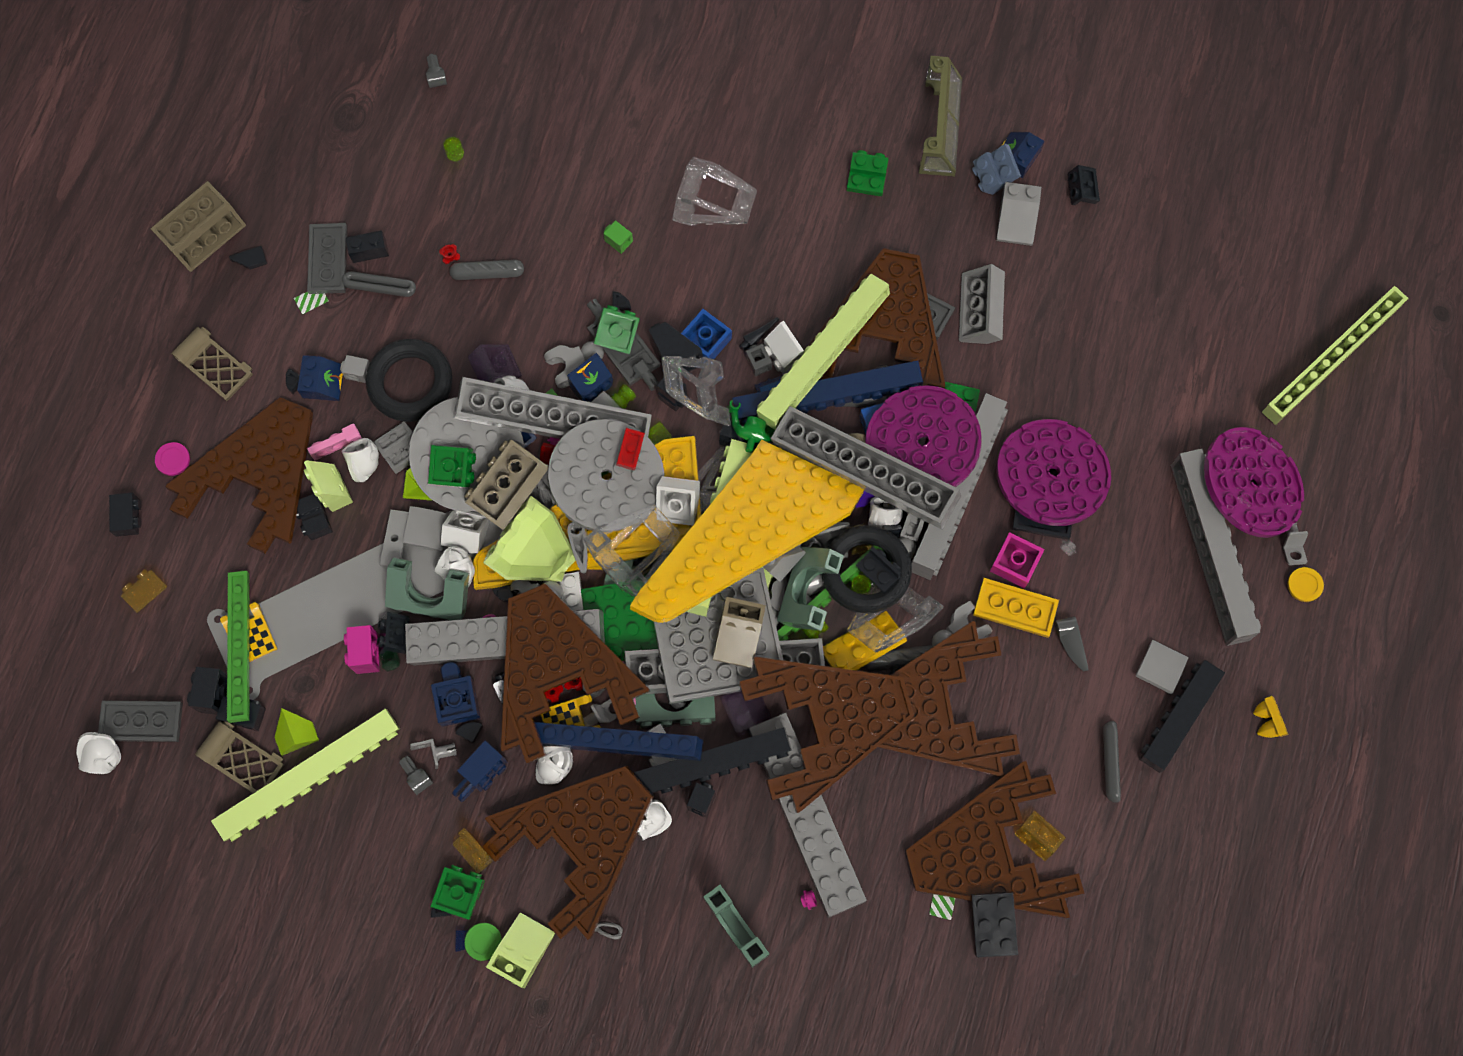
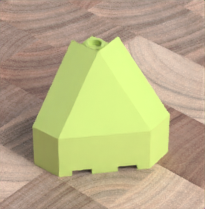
(531, 546)

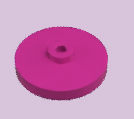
(172, 459)

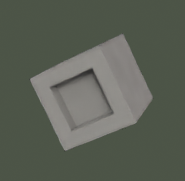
(355, 368)

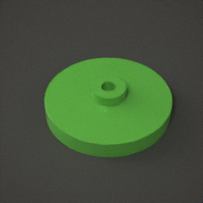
(482, 941)

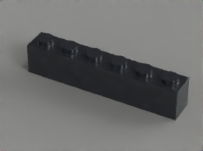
(1181, 716)

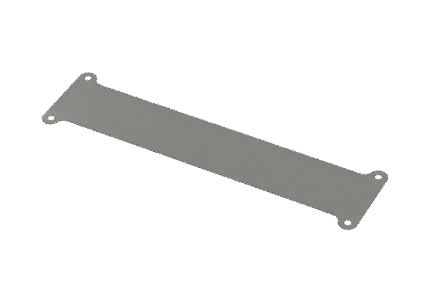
(345, 596)

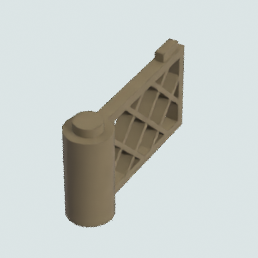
(192, 350)
(221, 740)

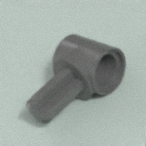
(435, 74)
(417, 778)

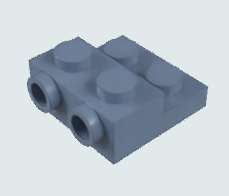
(996, 169)

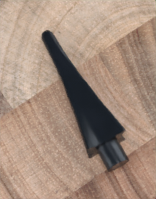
(754, 337)

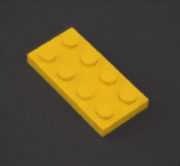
(1016, 607)
(851, 653)

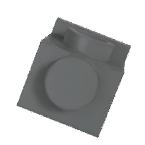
(758, 352)

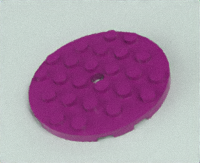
(932, 414)
(1036, 493)
(1255, 509)

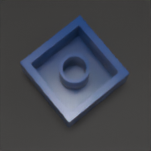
(708, 334)

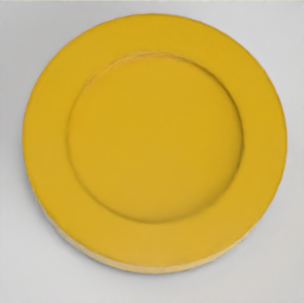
(1305, 584)

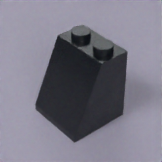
(670, 342)

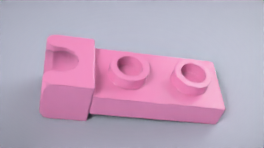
(335, 442)

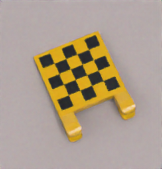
(260, 637)
(567, 712)

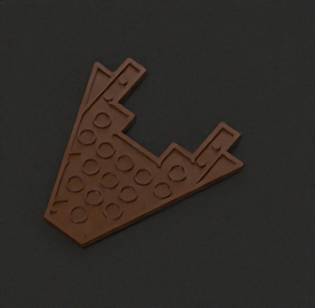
(901, 317)
(263, 454)
(547, 649)
(848, 713)
(932, 728)
(593, 826)
(973, 855)

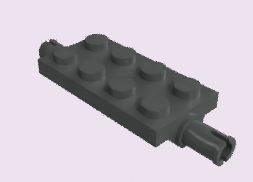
(631, 366)

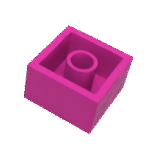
(1017, 560)
(361, 649)

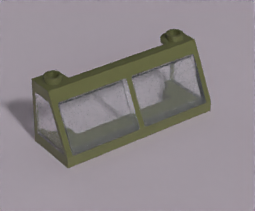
(941, 151)

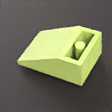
(327, 484)
(521, 950)

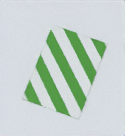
(310, 301)
(942, 906)

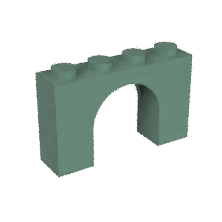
(403, 596)
(794, 609)
(652, 713)
(735, 926)

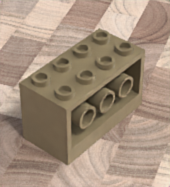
(198, 226)
(519, 483)

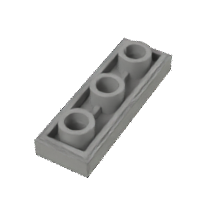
(395, 529)

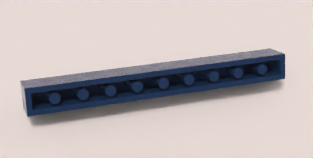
(844, 389)
(620, 741)

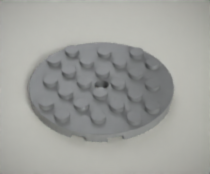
(442, 429)
(577, 478)

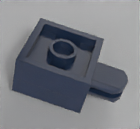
(456, 696)
(479, 771)

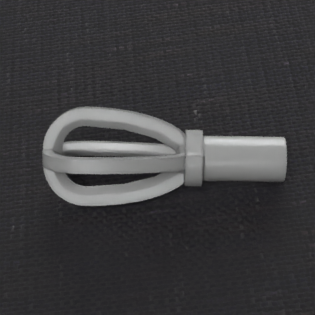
(542, 487)
(609, 925)

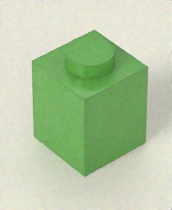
(618, 236)

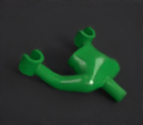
(753, 429)

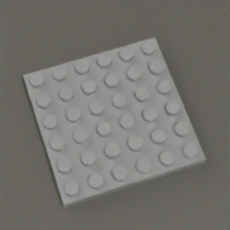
(690, 639)

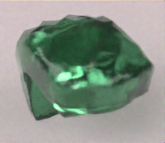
(390, 660)

